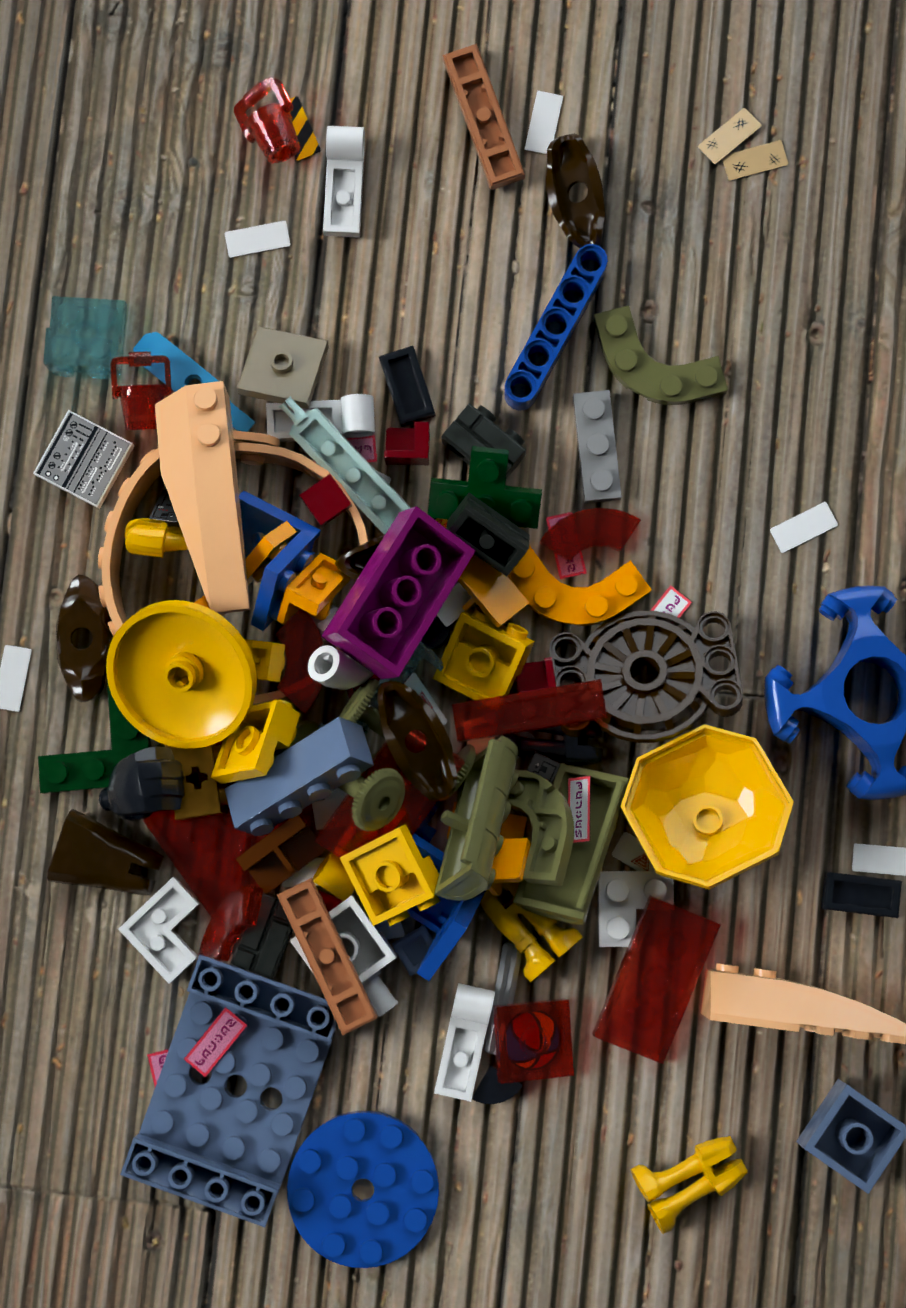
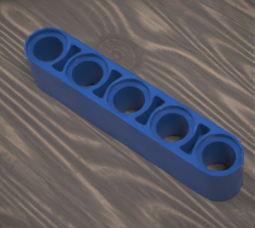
(561, 311)

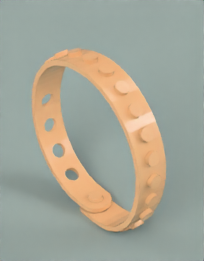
(252, 450)

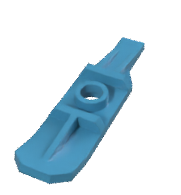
(183, 371)

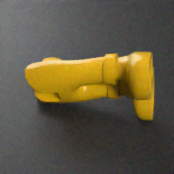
(510, 925)

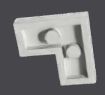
(619, 898)
(152, 929)

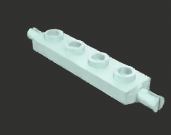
(346, 464)

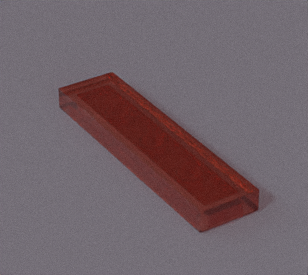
(529, 710)

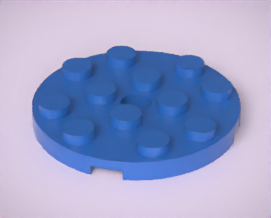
(370, 1229)

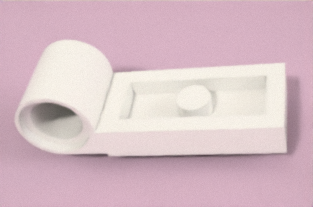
(344, 181)
(351, 416)
(464, 1042)

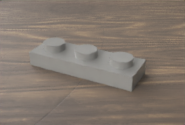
(597, 446)

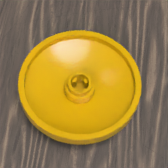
(181, 674)

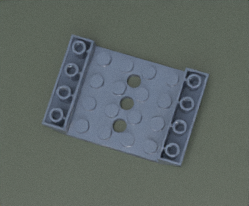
(223, 1145)

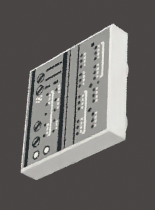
(84, 459)

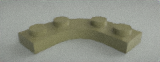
(648, 377)
(551, 826)

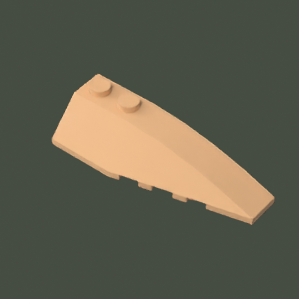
(204, 489)
(788, 1005)

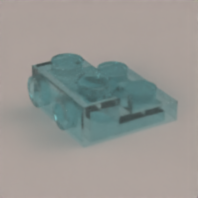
(85, 336)

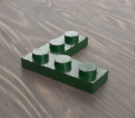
(91, 768)

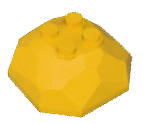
(707, 806)

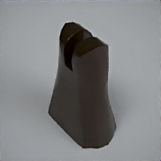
(100, 857)

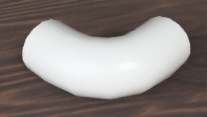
(336, 669)

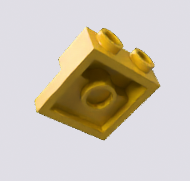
(482, 657)
(251, 746)
(392, 876)

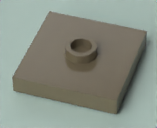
(283, 367)

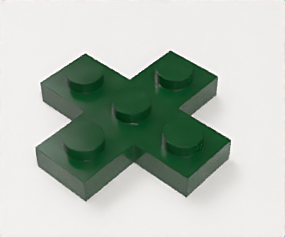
(487, 484)

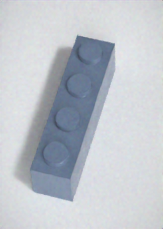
(300, 777)

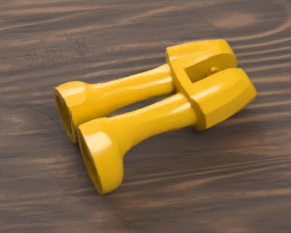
(153, 537)
(719, 1180)

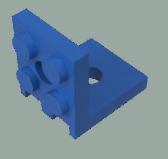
(263, 518)
(447, 918)

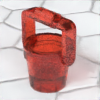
(271, 124)
(140, 400)

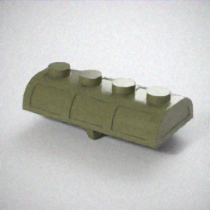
(478, 823)
(572, 900)

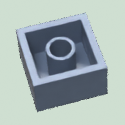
(853, 1136)

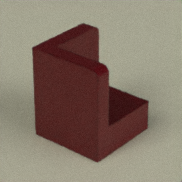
(408, 445)
(536, 676)

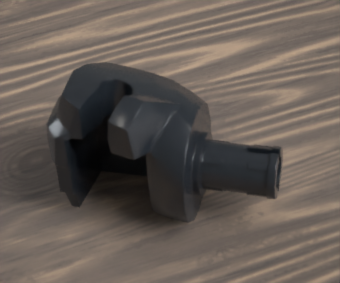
(144, 784)

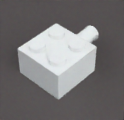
(366, 948)

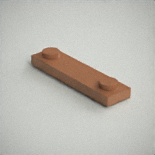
(483, 117)
(327, 956)

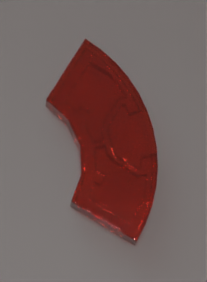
(590, 529)
(300, 641)
(231, 919)

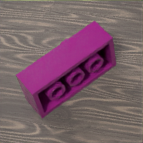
(398, 593)

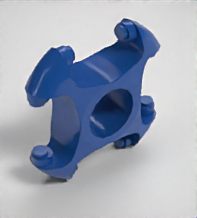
(827, 700)

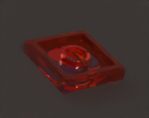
(533, 1040)

